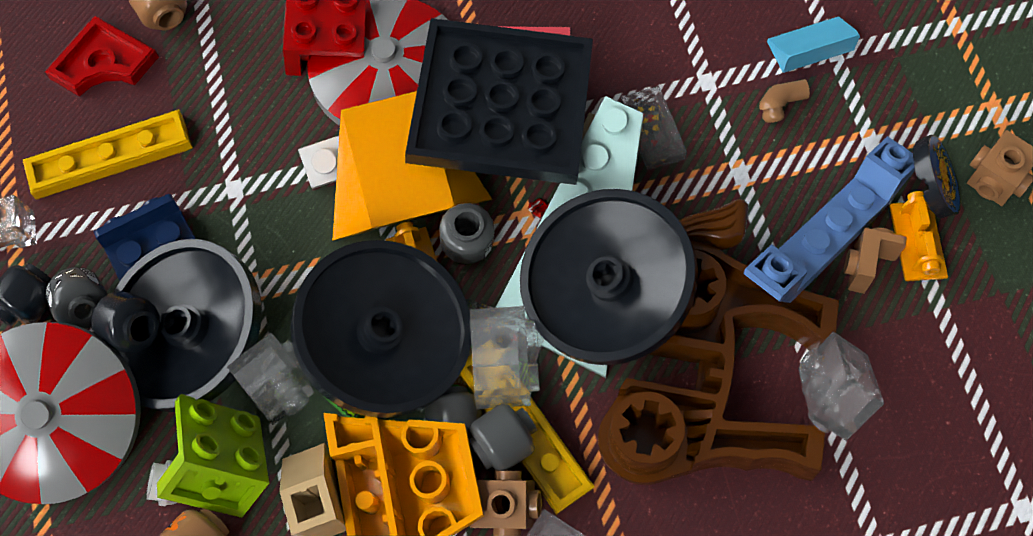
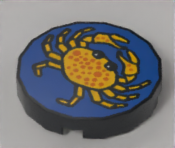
(935, 166)

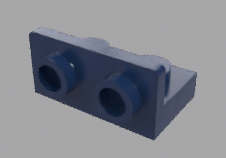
(141, 231)

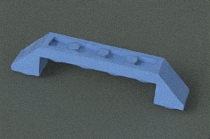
(819, 241)

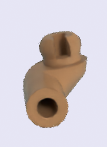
(779, 96)

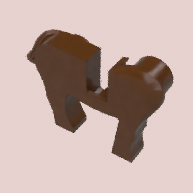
(674, 431)

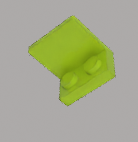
(218, 458)

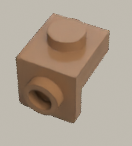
(863, 259)

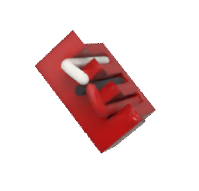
(538, 207)

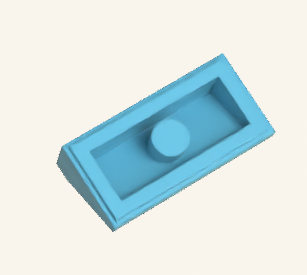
(813, 43)

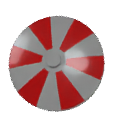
(391, 59)
(63, 412)

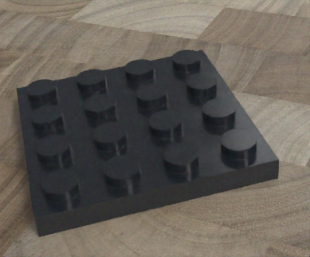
(500, 102)

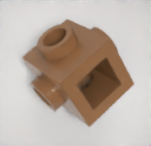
(1003, 169)
(523, 498)

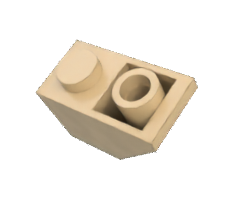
(311, 494)

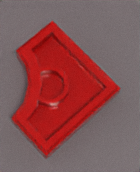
(99, 56)

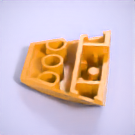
(376, 183)
(403, 476)

